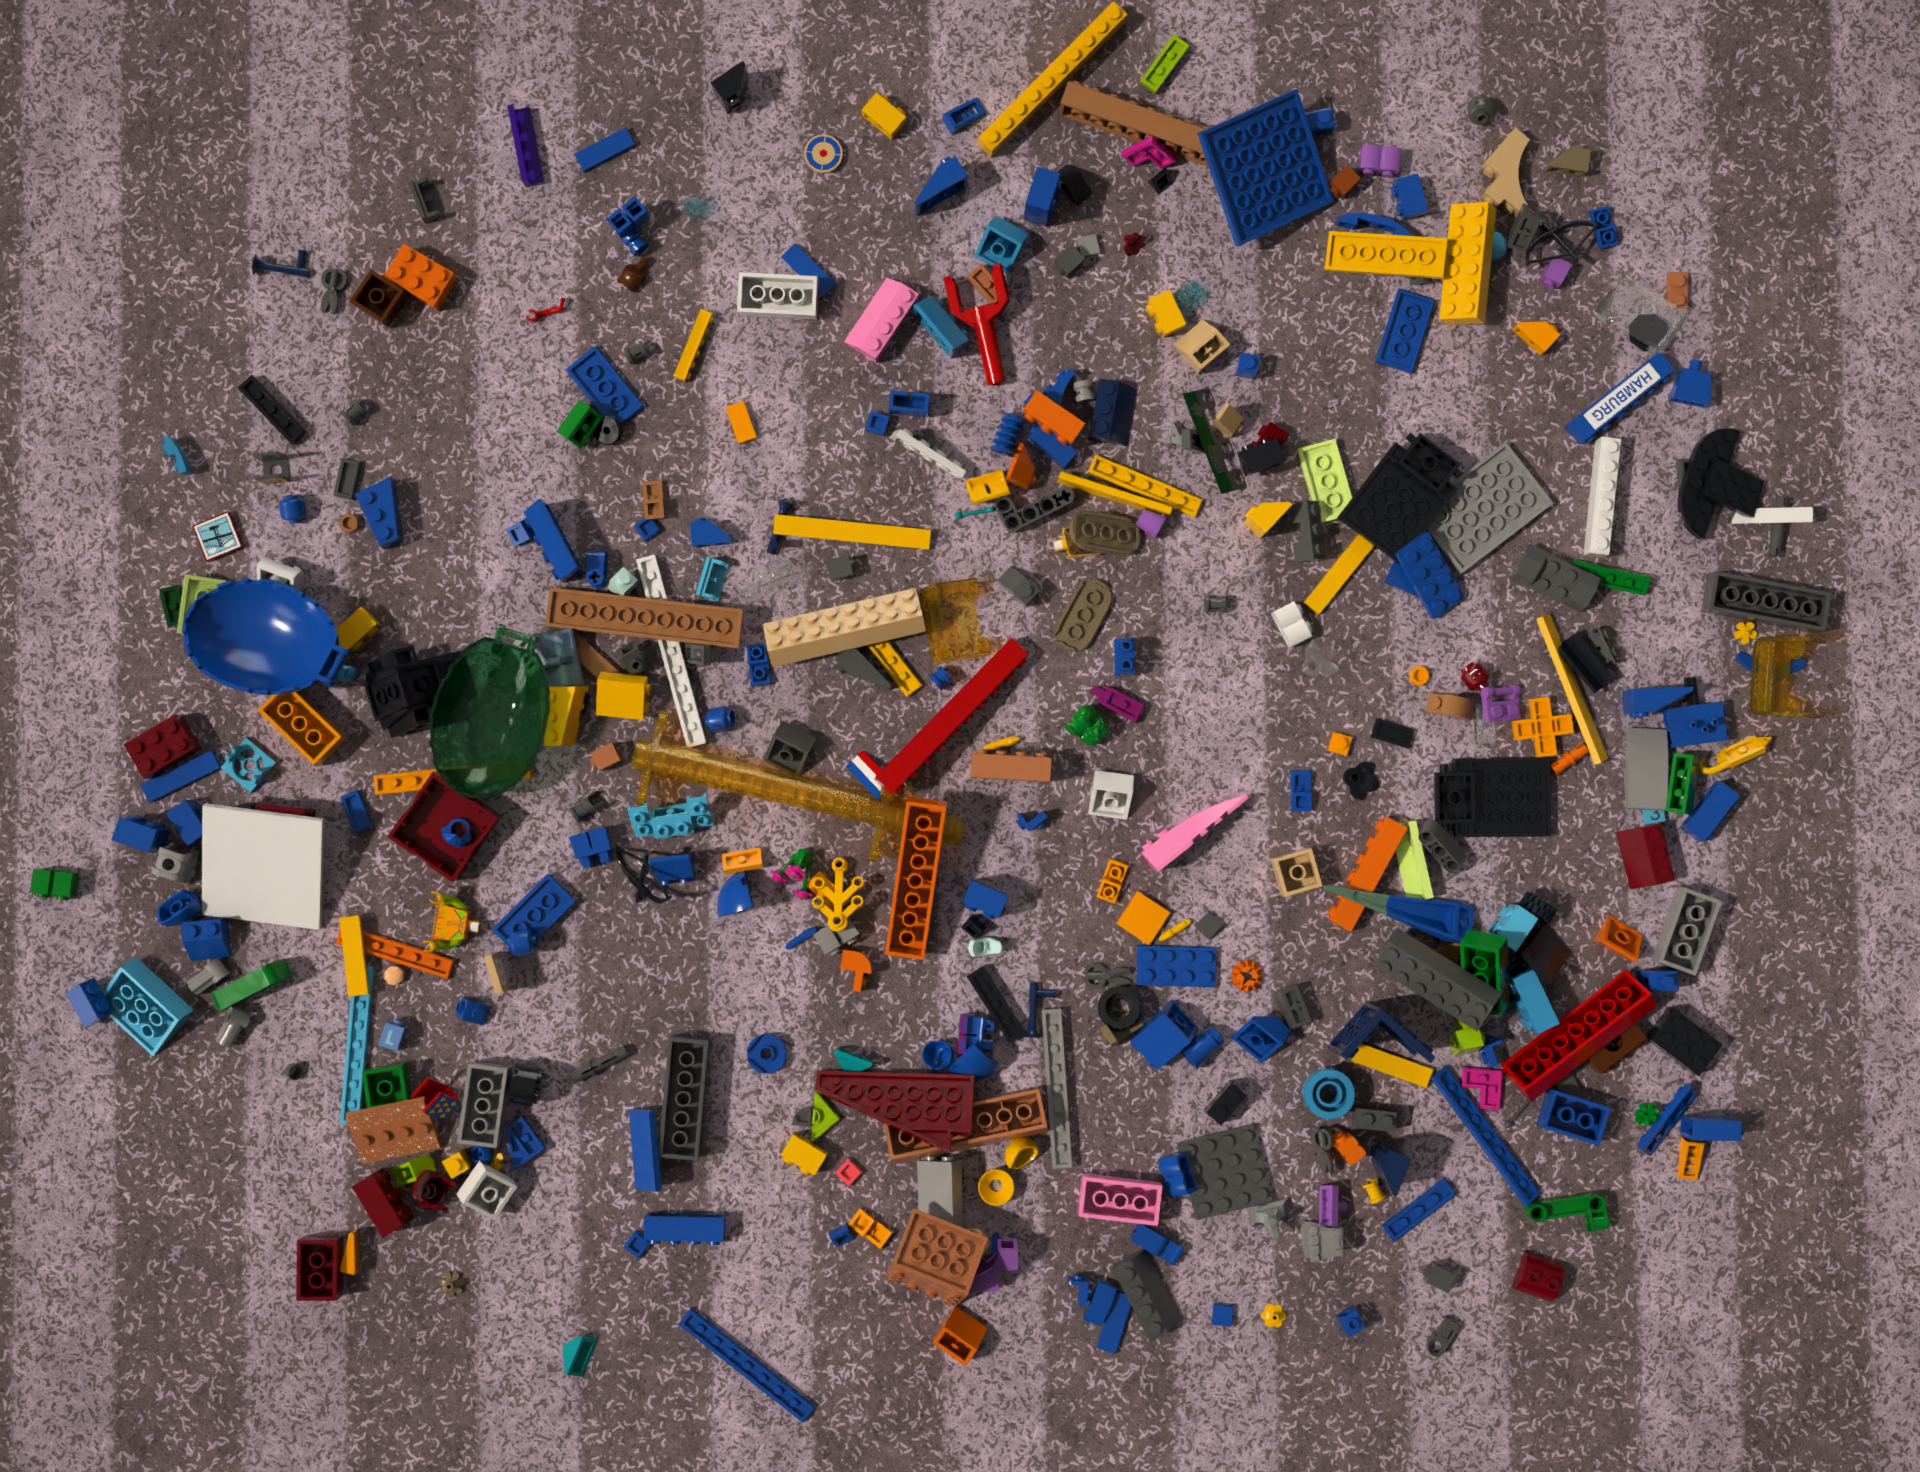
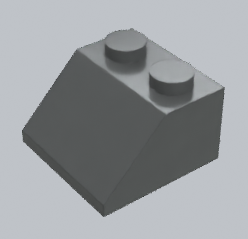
(789, 748)

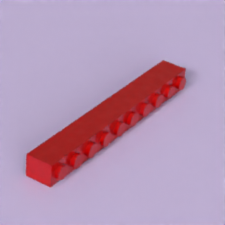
(951, 716)

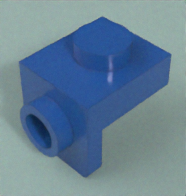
(1037, 822)
(472, 1011)
(1488, 1056)
(1084, 1291)

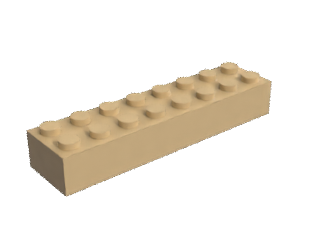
(844, 627)

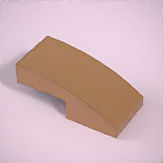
(653, 500)

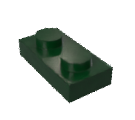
(171, 603)

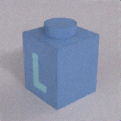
(393, 1035)

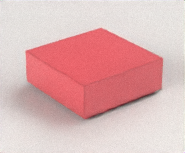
(848, 1172)

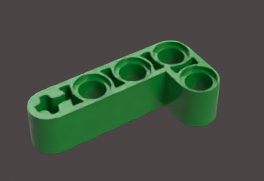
(251, 984)

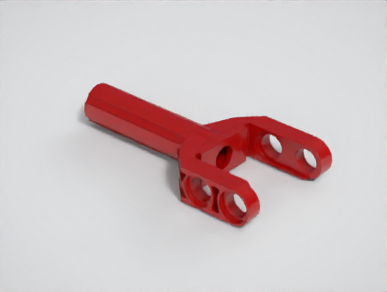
(983, 320)

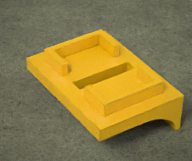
(996, 483)

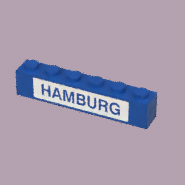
(1619, 398)

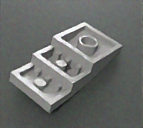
(1646, 769)

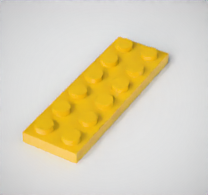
(1386, 254)

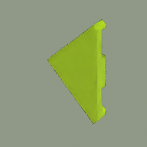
(822, 1117)

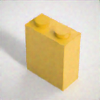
(622, 695)

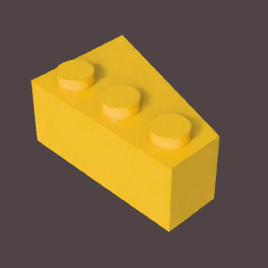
(564, 714)

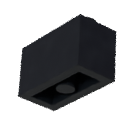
(1260, 457)
(1225, 1103)

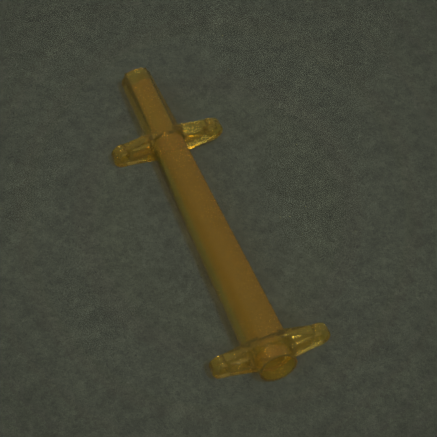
(756, 781)

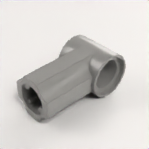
(212, 974)
(234, 1021)

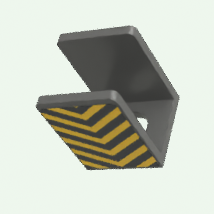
(270, 459)

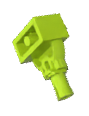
(1466, 1039)

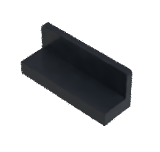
(1586, 662)

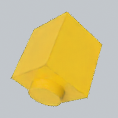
(457, 1163)

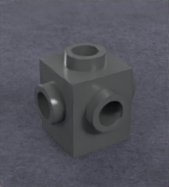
(632, 658)

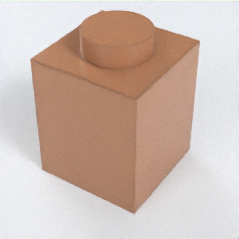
(605, 757)

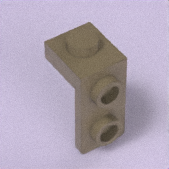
(1114, 1037)

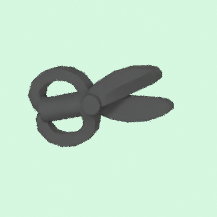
(331, 295)
(1110, 976)
(1324, 1147)

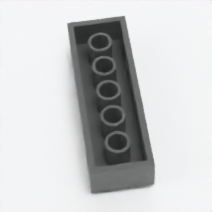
(1766, 602)
(1437, 979)
(684, 1097)

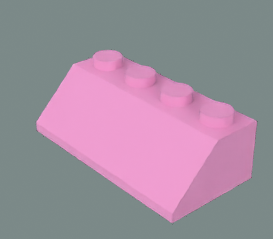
(882, 319)

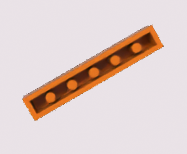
(1368, 871)

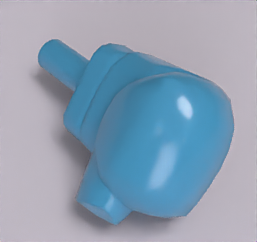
(347, 673)

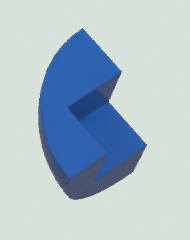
(734, 895)
(974, 1062)

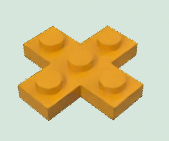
(1542, 727)

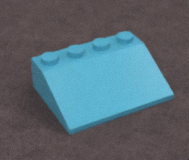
(145, 1006)

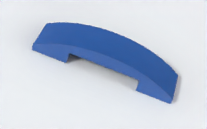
(1350, 221)

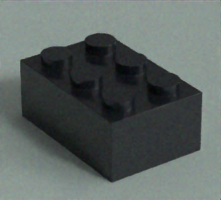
(1683, 1041)

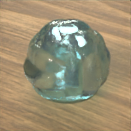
(693, 207)

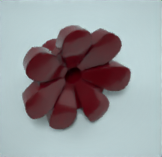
(1133, 243)

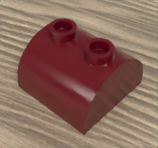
(1539, 1277)

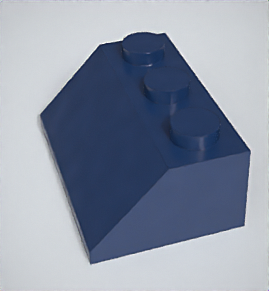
(1112, 412)
(1389, 1166)

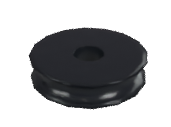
(615, 430)

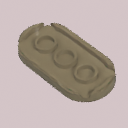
(1104, 533)
(1083, 615)

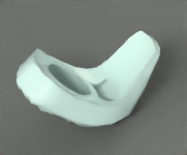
(984, 946)

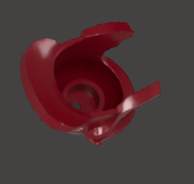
(434, 1189)

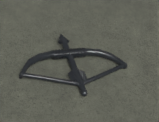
(1565, 248)
(638, 883)

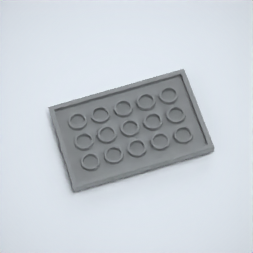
(1488, 508)

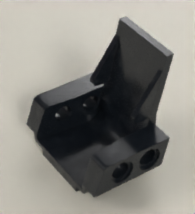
(404, 688)

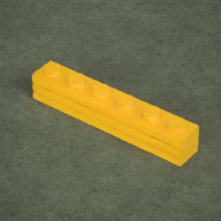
(693, 345)

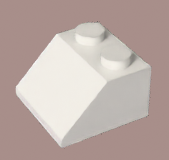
(1111, 794)

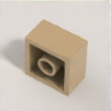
(1296, 872)

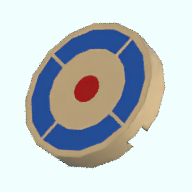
(823, 154)

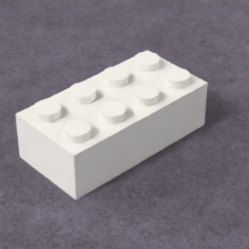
(777, 295)

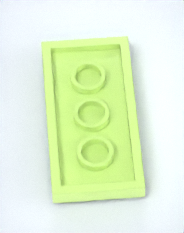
(1325, 478)

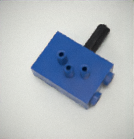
(1696, 721)

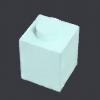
(622, 583)

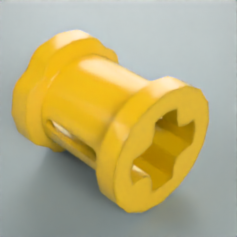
(1374, 1191)

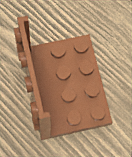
(937, 1258)

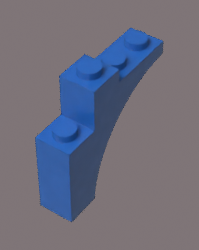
(1059, 453)

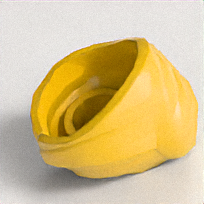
(1020, 1152)

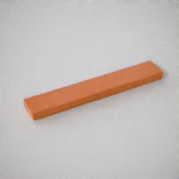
(405, 954)

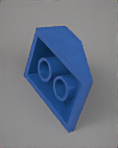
(945, 182)
(1647, 700)

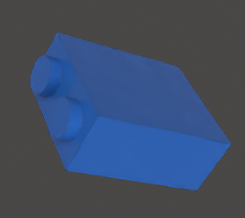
(1711, 1128)

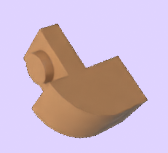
(1450, 706)

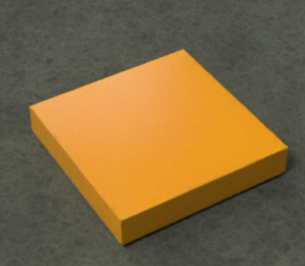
(1143, 918)

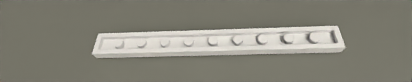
(673, 660)

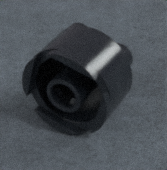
(525, 1084)

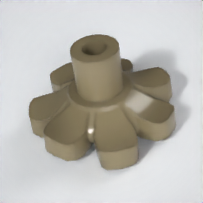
(451, 1284)

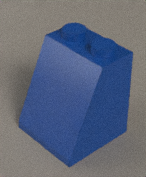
(1164, 1035)

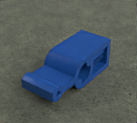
(1156, 1243)

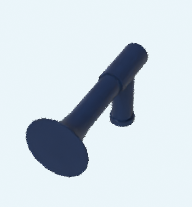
(299, 270)
(773, 543)
(1034, 993)

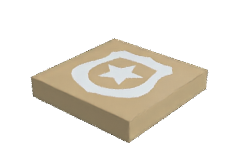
(497, 973)

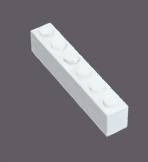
(1602, 497)

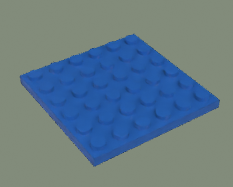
(1265, 167)

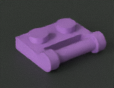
(1502, 709)

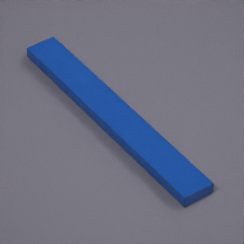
(1485, 1136)
(747, 1365)

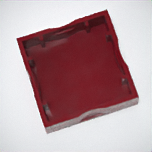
(432, 809)

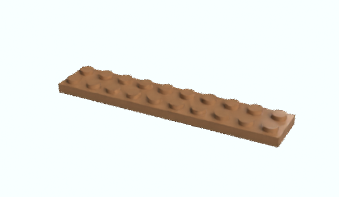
(644, 618)

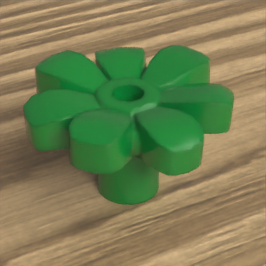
(1647, 1114)

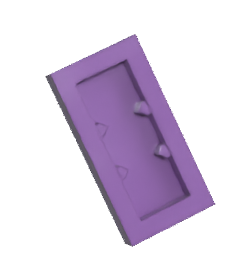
(1330, 1206)

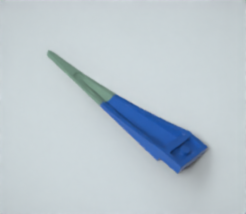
(1438, 918)

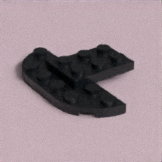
(1713, 481)

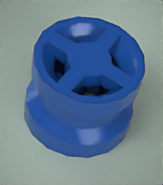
(940, 678)

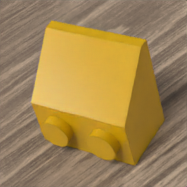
(1264, 516)

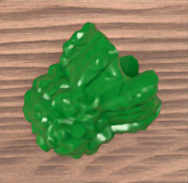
(1088, 726)

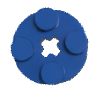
(755, 1053)

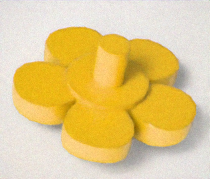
(1746, 632)
(496, 1160)

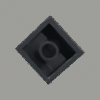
(731, 87)

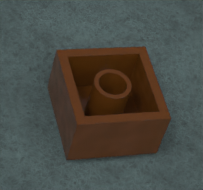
(379, 298)

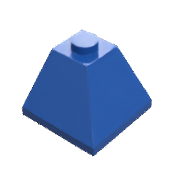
(1261, 1036)

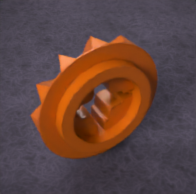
(1238, 979)

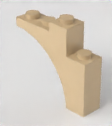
(1504, 168)

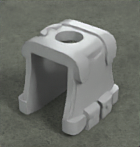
(183, 867)
(1322, 1241)

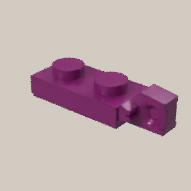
(1118, 703)

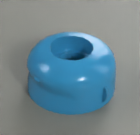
(1342, 1101)

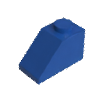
(707, 534)

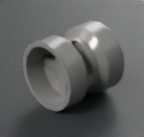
(1083, 391)

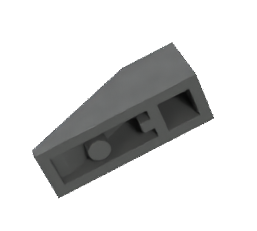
(858, 666)

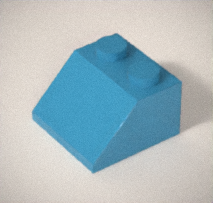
(1001, 243)

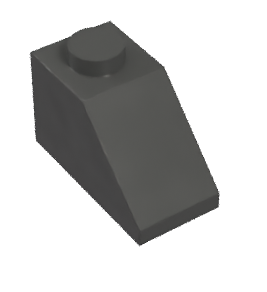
(1018, 586)

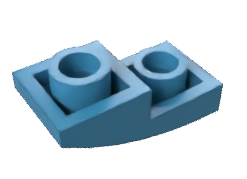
(174, 451)

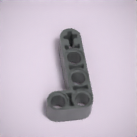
(1036, 507)

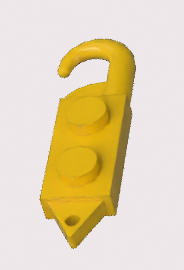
(1737, 754)

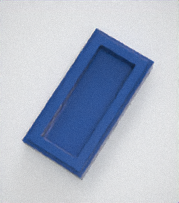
(356, 811)

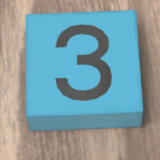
(1653, 816)

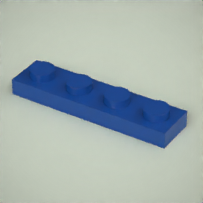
(1670, 1115)

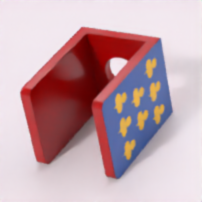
(439, 1098)

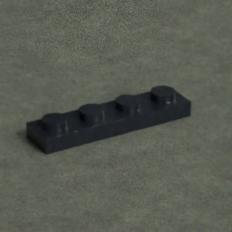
(272, 409)
(996, 1004)

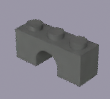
(1312, 545)

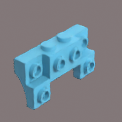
(672, 819)

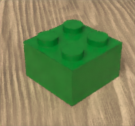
(386, 1084)

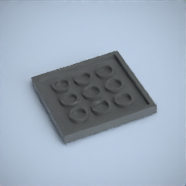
(1226, 1171)

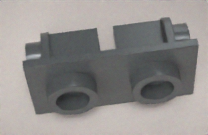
(1601, 639)

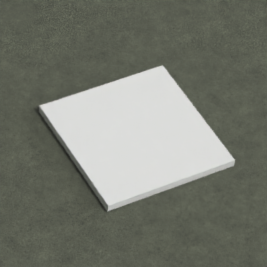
(262, 866)

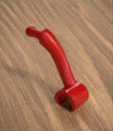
(554, 310)

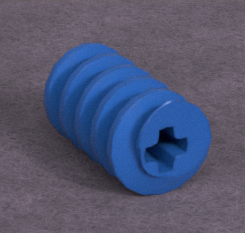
(1007, 434)

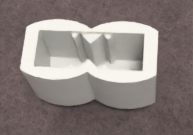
(1291, 624)

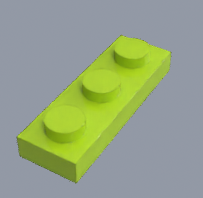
(1164, 64)

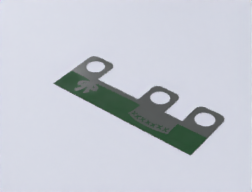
(1211, 446)

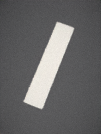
(1777, 515)

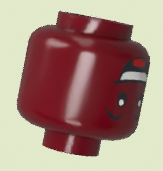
(1475, 676)

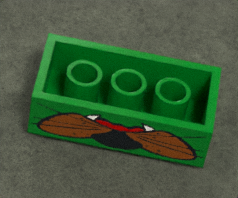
(1487, 959)

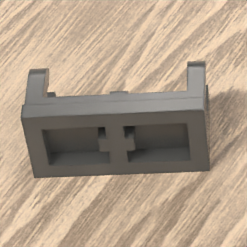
(427, 200)
(1523, 228)
(1292, 1006)

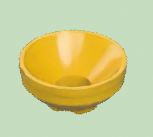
(996, 1197)

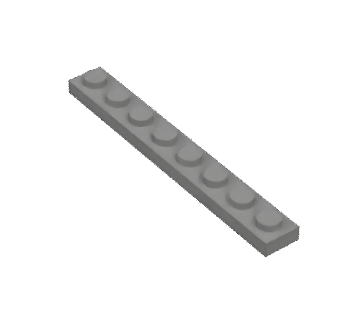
(1056, 1088)

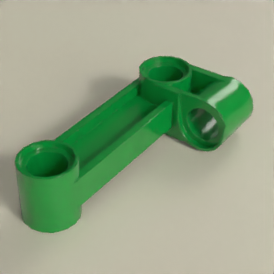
(1572, 1205)

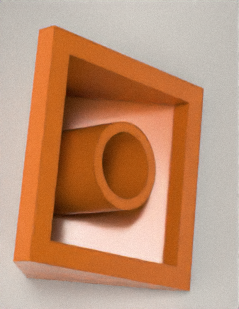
(1619, 938)

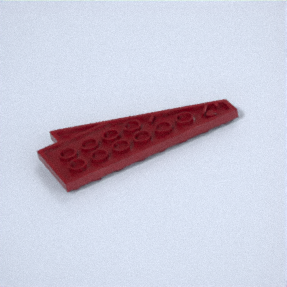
(914, 1103)

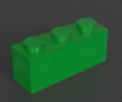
(1682, 784)

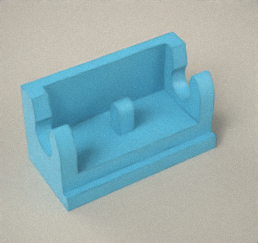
(712, 579)

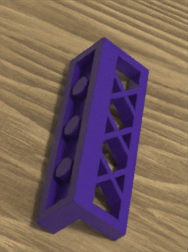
(526, 146)

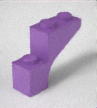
(1004, 1259)

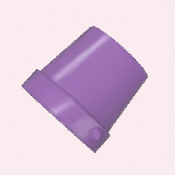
(1150, 522)

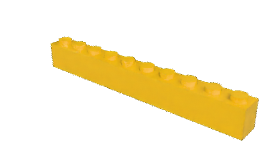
(1052, 79)

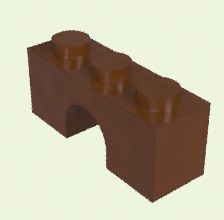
(1628, 1040)

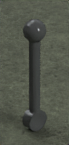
(1508, 1123)

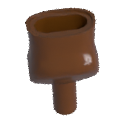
(633, 275)

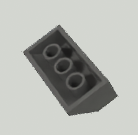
(1146, 1294)

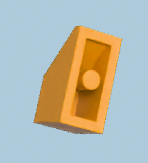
(1537, 334)

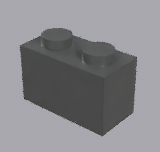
(1374, 1118)

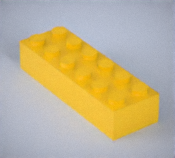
(1468, 263)

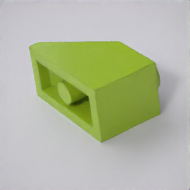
(410, 1170)

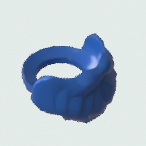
(455, 840)

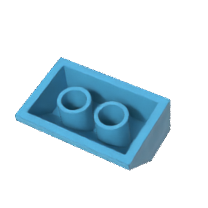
(941, 326)

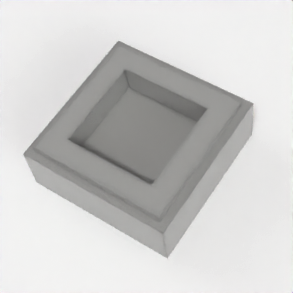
(1088, 245)

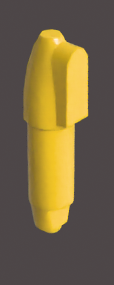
(1008, 741)
(1171, 932)

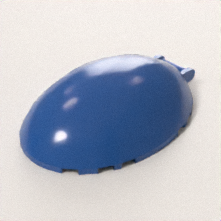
(262, 638)

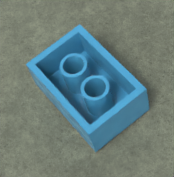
(1531, 1001)

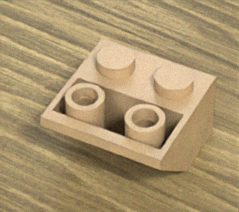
(1201, 346)

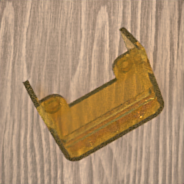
(1772, 675)

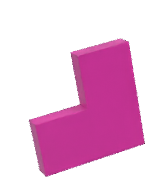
(1149, 149)
(1489, 1083)

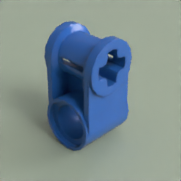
(596, 565)

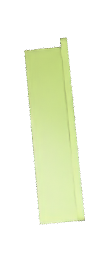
(1413, 864)

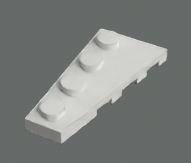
(927, 453)

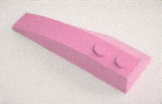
(1181, 836)

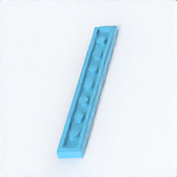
(356, 1050)

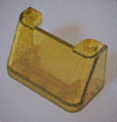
(952, 621)

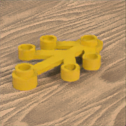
(839, 897)

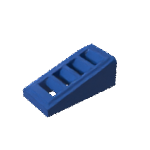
(959, 125)

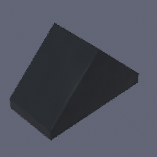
(1074, 184)

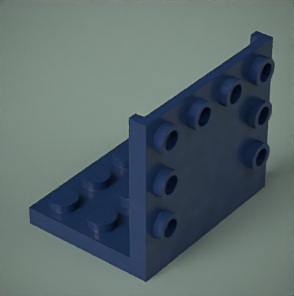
(1360, 1029)

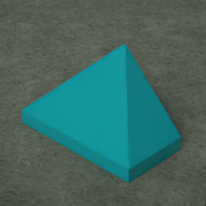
(851, 1062)
(577, 1355)

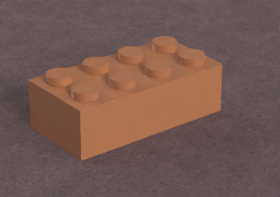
(1010, 767)

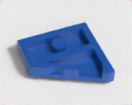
(522, 1142)

